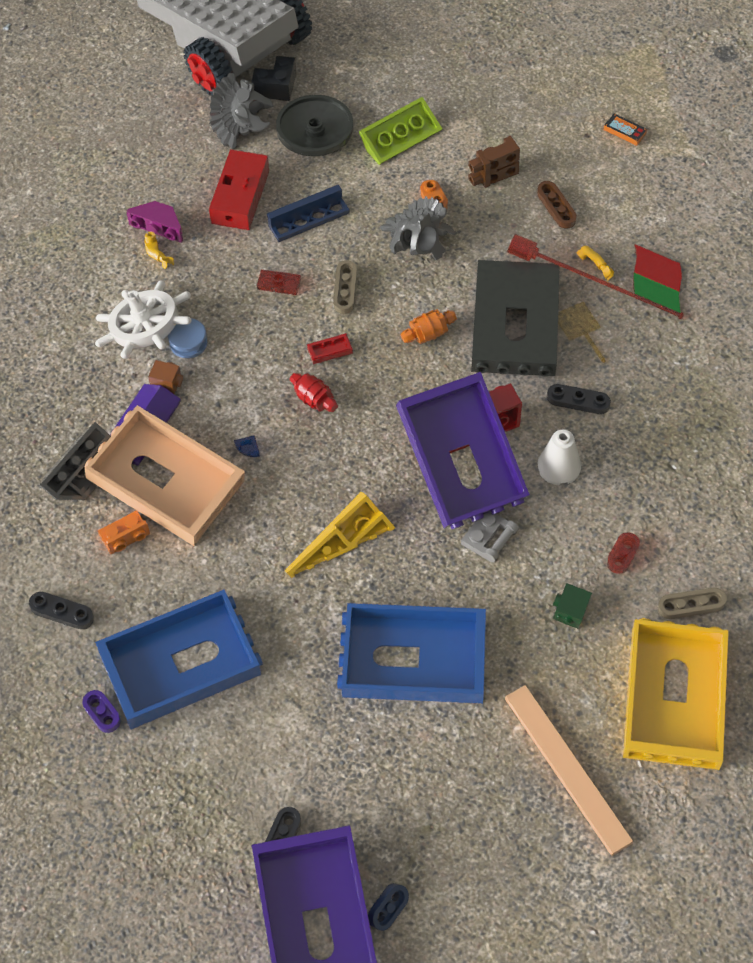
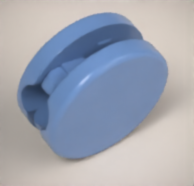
(188, 340)

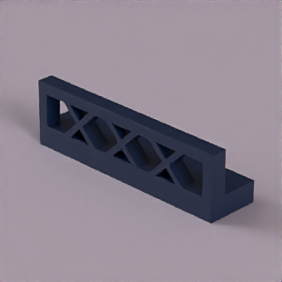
(305, 210)

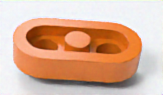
(430, 189)

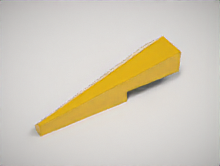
(353, 526)

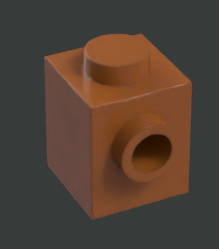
(166, 375)

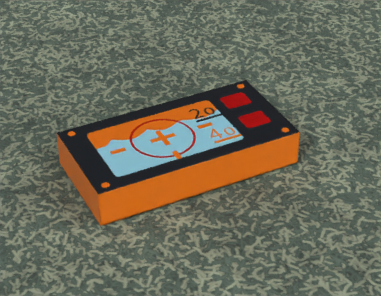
(625, 129)

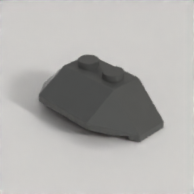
(68, 477)

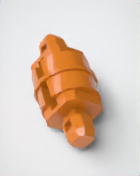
(428, 326)

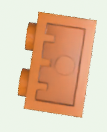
(124, 532)

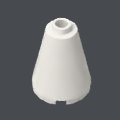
(560, 459)

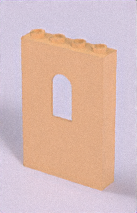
(192, 496)

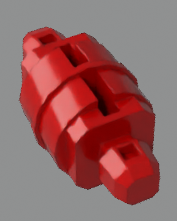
(313, 392)

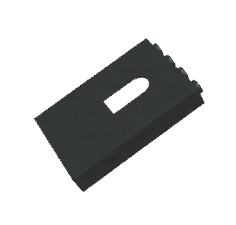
(516, 287)

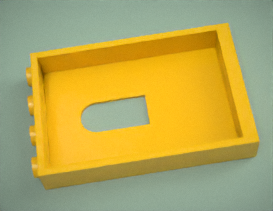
(670, 729)

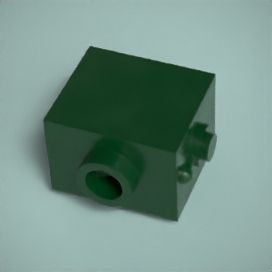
(571, 605)

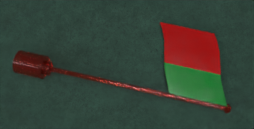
(654, 277)

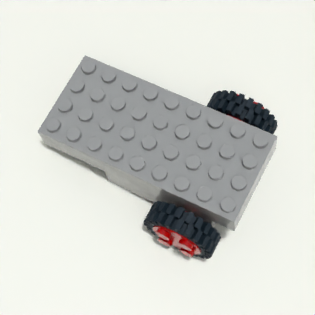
(230, 33)

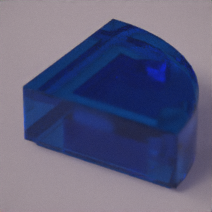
(247, 446)

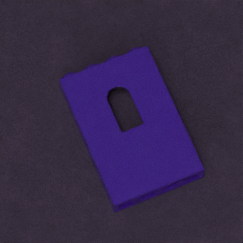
(448, 420)
(310, 875)

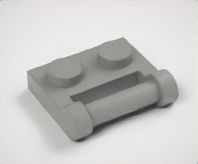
(484, 530)

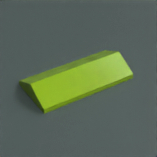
(399, 131)

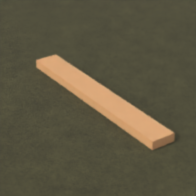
(569, 771)

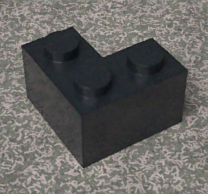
(276, 82)

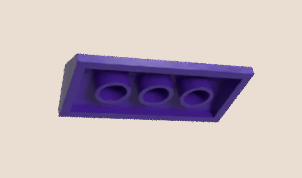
(156, 401)

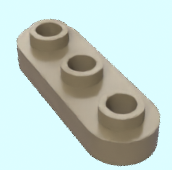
(345, 281)
(700, 598)

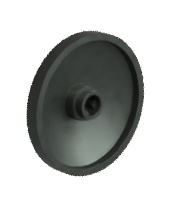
(314, 125)

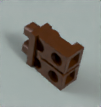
(495, 163)

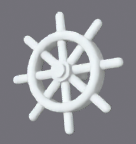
(143, 319)

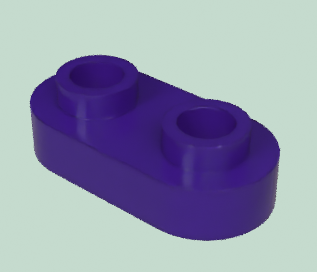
(102, 712)

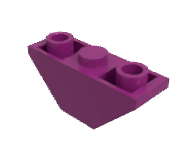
(156, 218)

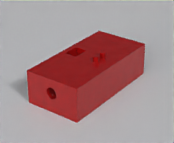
(239, 189)

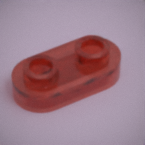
(622, 554)

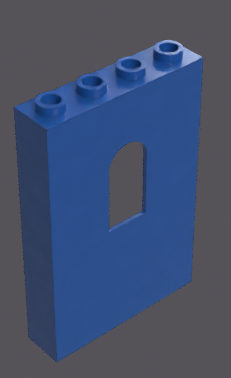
(449, 653)
(146, 674)

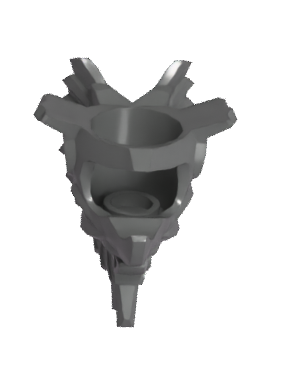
(235, 110)
(419, 228)

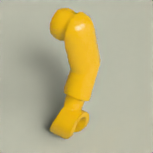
(153, 250)
(597, 259)

